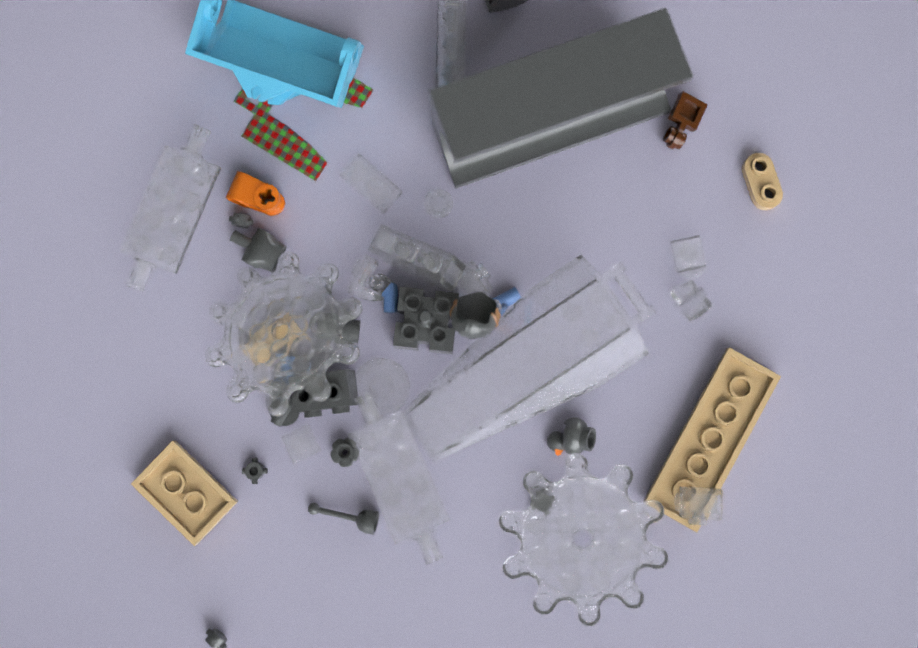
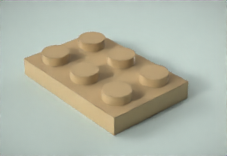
(184, 492)

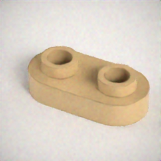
(760, 181)

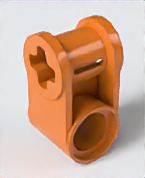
(251, 193)

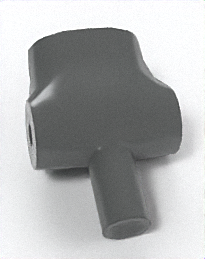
(260, 250)

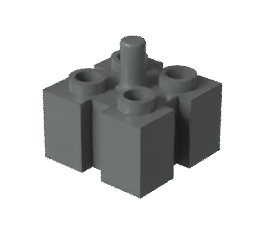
(425, 321)

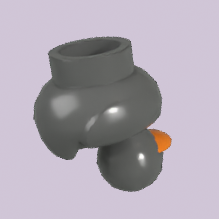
(575, 439)

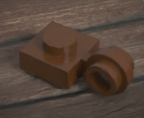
(687, 115)

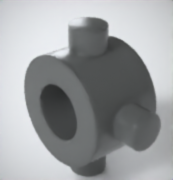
(241, 220)
(254, 471)
(216, 639)

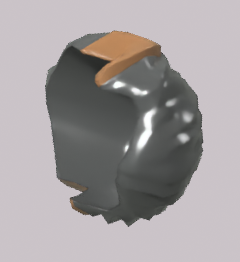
(474, 315)

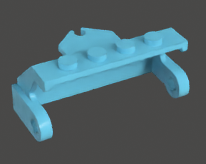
(274, 54)

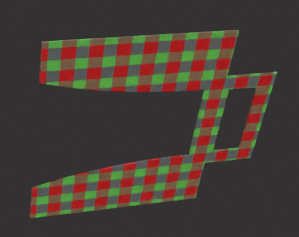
(285, 143)

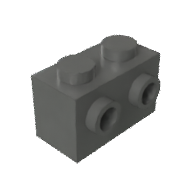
(342, 395)

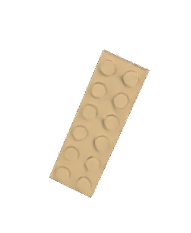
(715, 430)

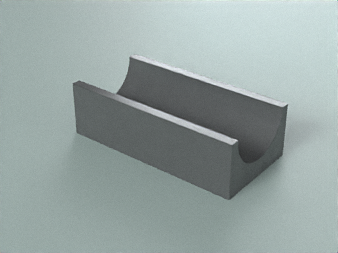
(558, 97)

